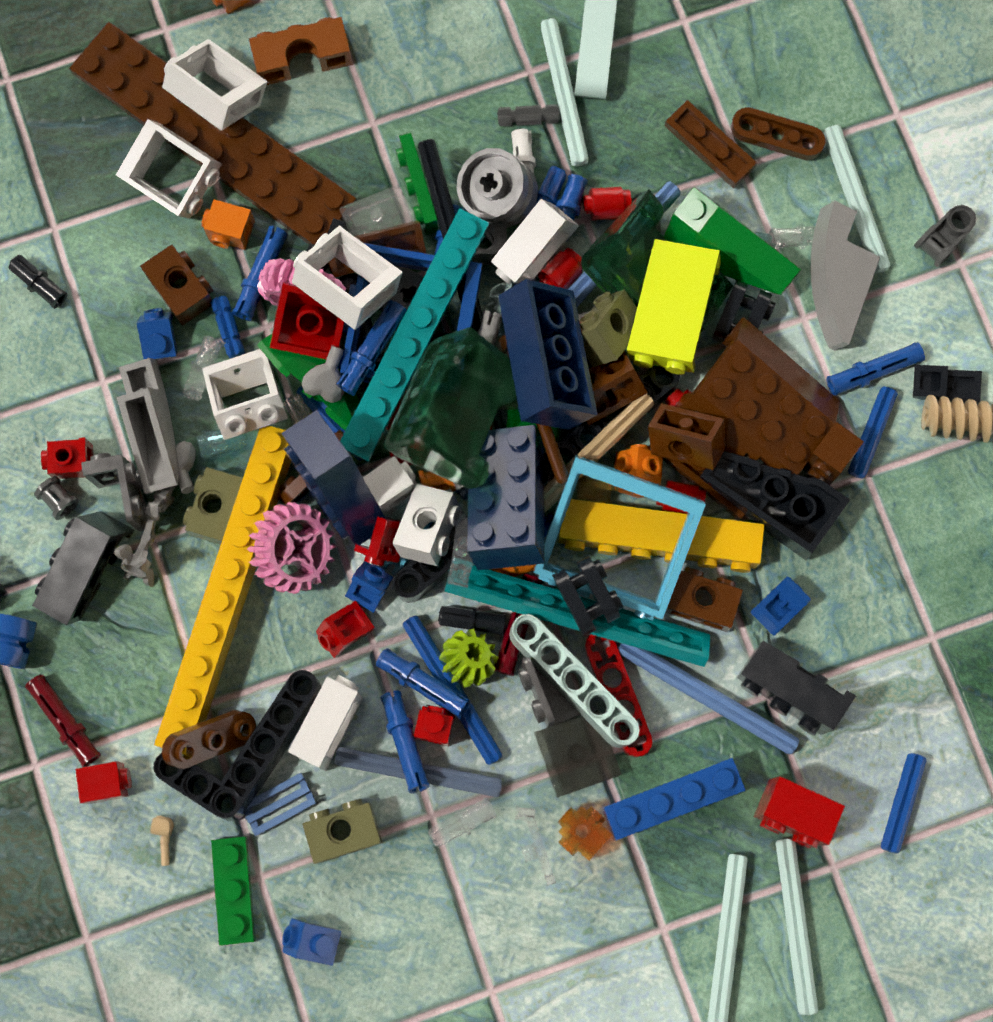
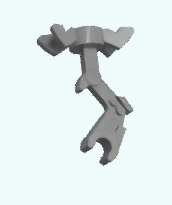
(137, 563)

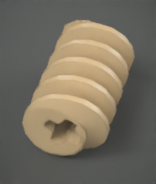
(957, 417)

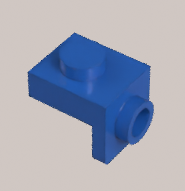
(156, 334)
(369, 586)
(780, 605)
(310, 942)

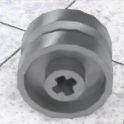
(497, 187)

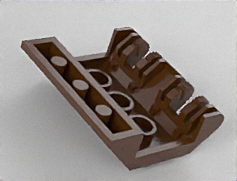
(766, 401)

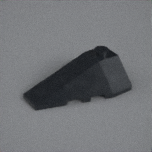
(790, 506)

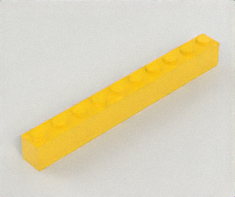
(226, 587)

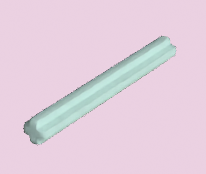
(564, 92)
(855, 195)
(796, 927)
(727, 938)

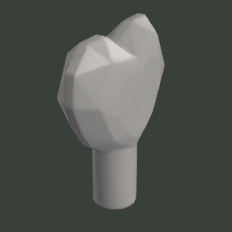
(323, 378)
(185, 458)

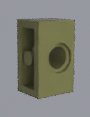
(608, 327)
(211, 486)
(326, 846)

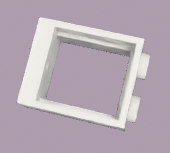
(244, 84)
(143, 154)
(533, 243)
(381, 274)
(223, 381)
(327, 722)

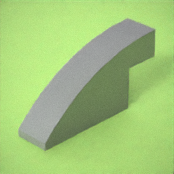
(839, 274)
(149, 425)

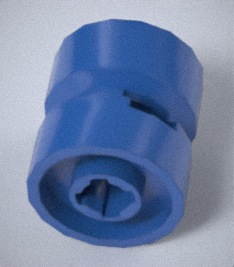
(14, 636)

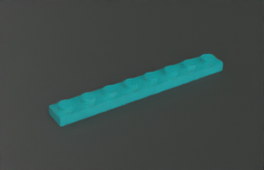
(414, 334)
(549, 605)

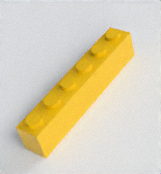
(656, 533)

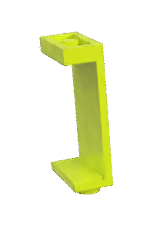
(672, 306)

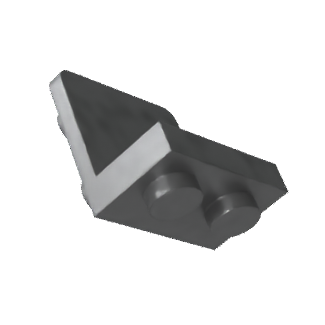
(115, 470)
(548, 703)

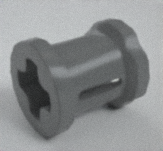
(60, 508)

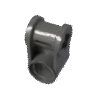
(943, 237)

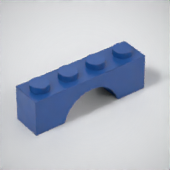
(673, 799)

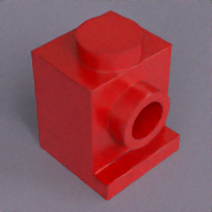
(79, 451)
(434, 725)

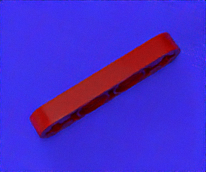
(622, 692)

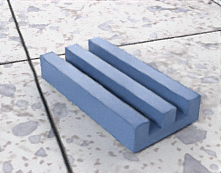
(304, 790)

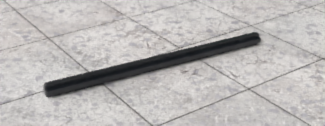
(445, 215)

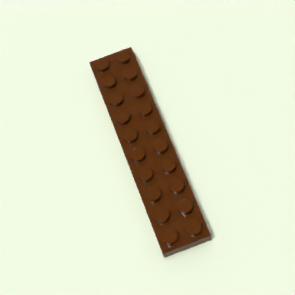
(250, 159)

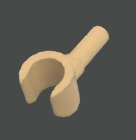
(163, 827)

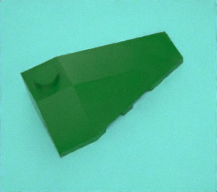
(743, 253)
(298, 366)

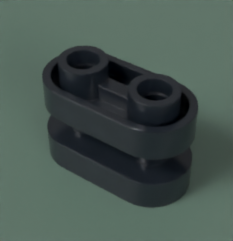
(760, 309)
(606, 603)

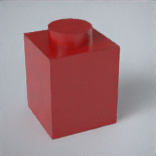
(103, 782)

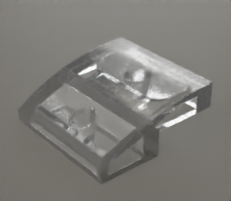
(376, 212)

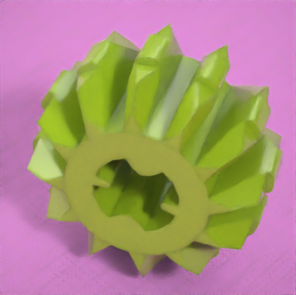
(472, 669)

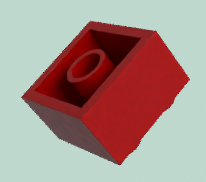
(799, 812)

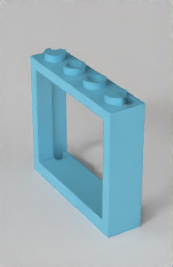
(643, 606)

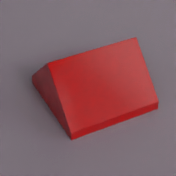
(304, 324)

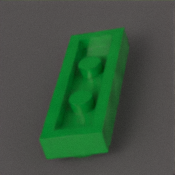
(416, 184)
(233, 891)

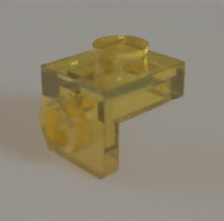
(594, 490)

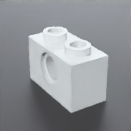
(391, 485)
(424, 507)

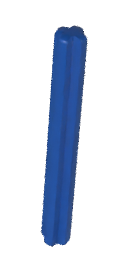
(471, 720)

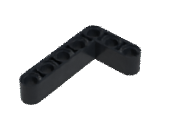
(249, 756)

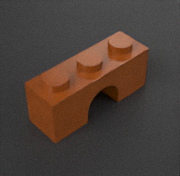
(322, 39)

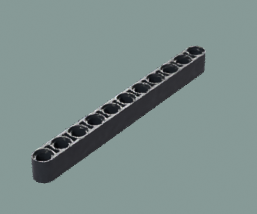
(569, 446)

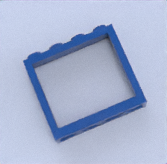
(416, 261)

